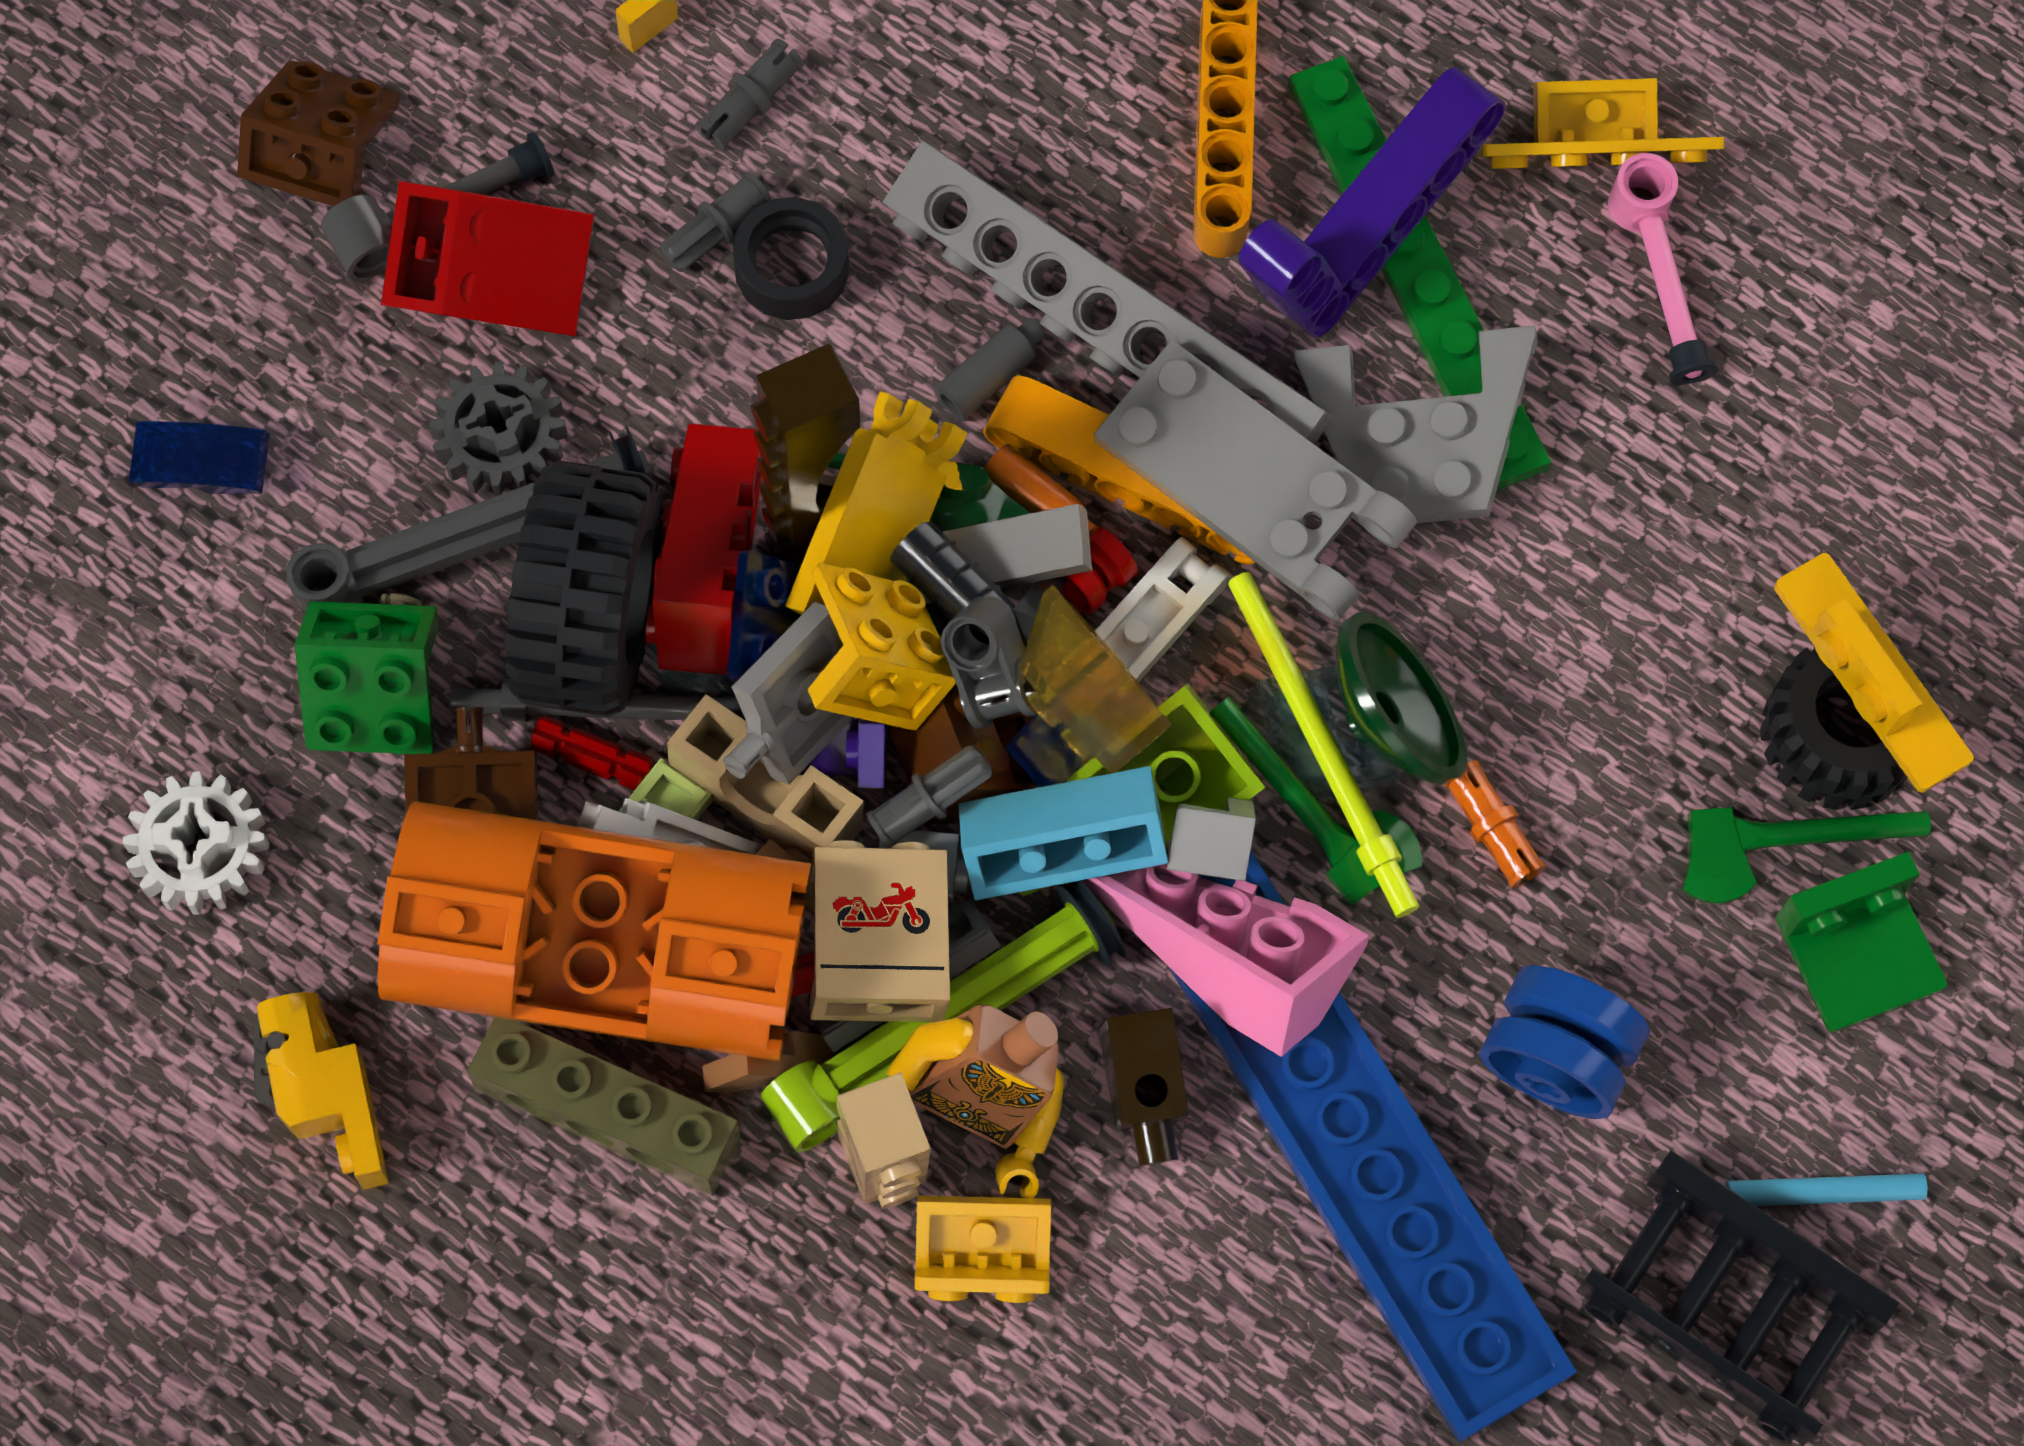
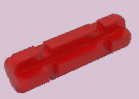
(590, 752)

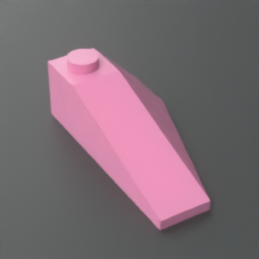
(1245, 956)

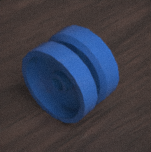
(1565, 1041)

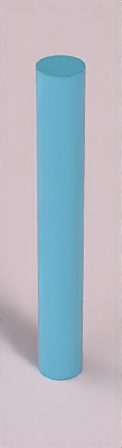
(1831, 1189)

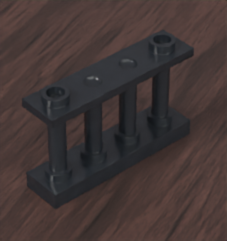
(1794, 1269)

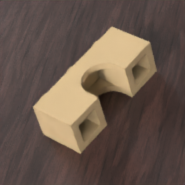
(798, 815)
(883, 1141)

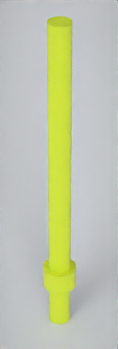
(1376, 851)

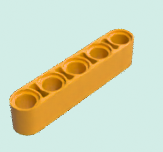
(1224, 138)
(1059, 438)

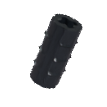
(944, 573)

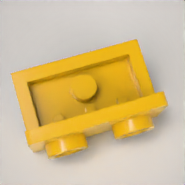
(983, 1247)

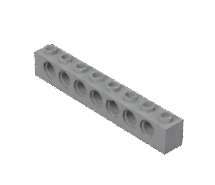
(935, 180)

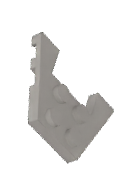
(1431, 452)

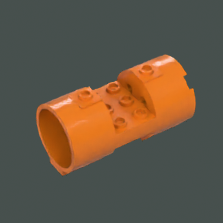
(591, 930)

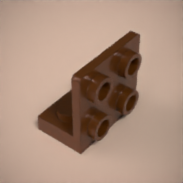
(312, 132)

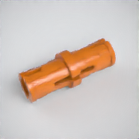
(1495, 825)

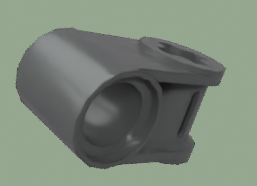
(987, 673)

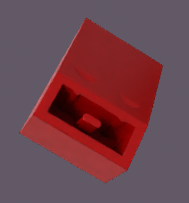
(487, 258)

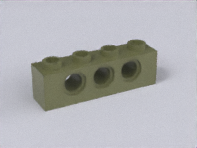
(604, 1104)

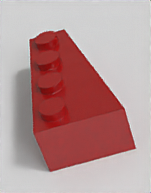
(703, 533)

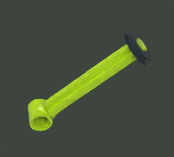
(806, 1095)

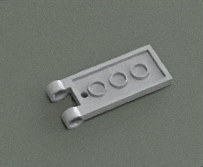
(1247, 475)

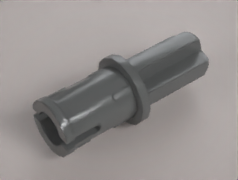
(714, 223)
(929, 795)

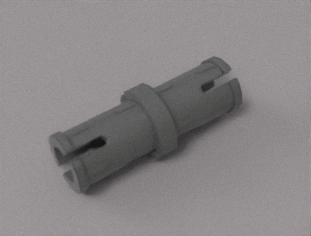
(749, 94)

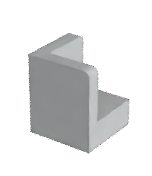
(1212, 839)

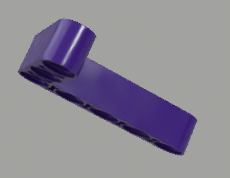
(1327, 272)

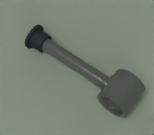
(362, 230)

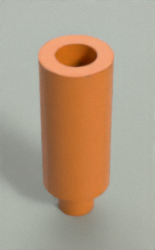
(1028, 483)

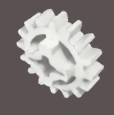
(167, 840)

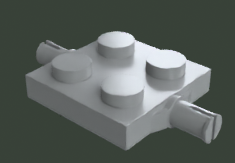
(777, 705)

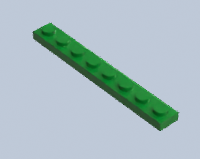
(1419, 268)

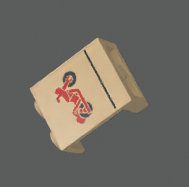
(880, 933)

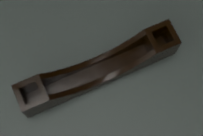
(802, 421)

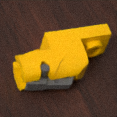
(316, 1082)

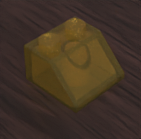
(1087, 687)

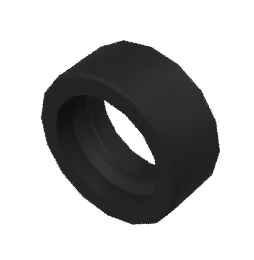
(791, 301)

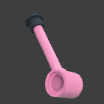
(1634, 214)

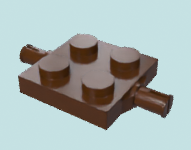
(474, 774)

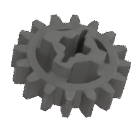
(505, 400)

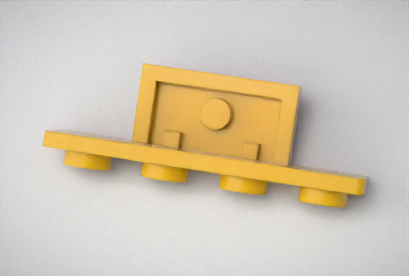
(1593, 119)
(1873, 672)

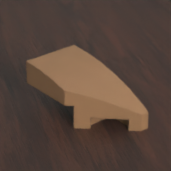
(745, 1073)

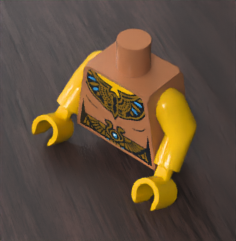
(991, 1080)

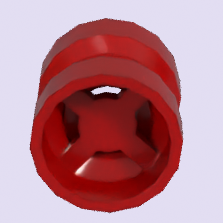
(1110, 568)

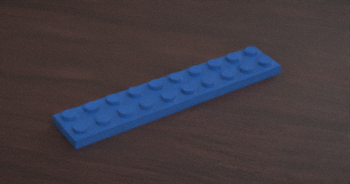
(1396, 1212)

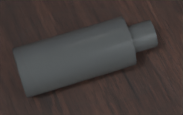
(989, 369)

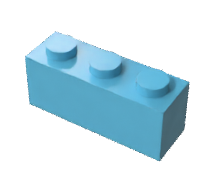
(1062, 833)

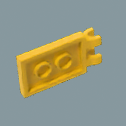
(879, 494)

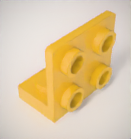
(889, 654)

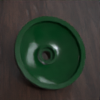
(1397, 701)

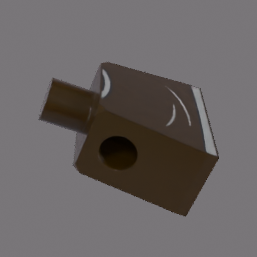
(1145, 1050)

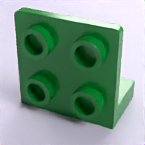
(366, 677)
(1861, 944)

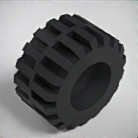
(1811, 753)

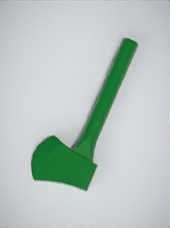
(1719, 840)
(1339, 846)

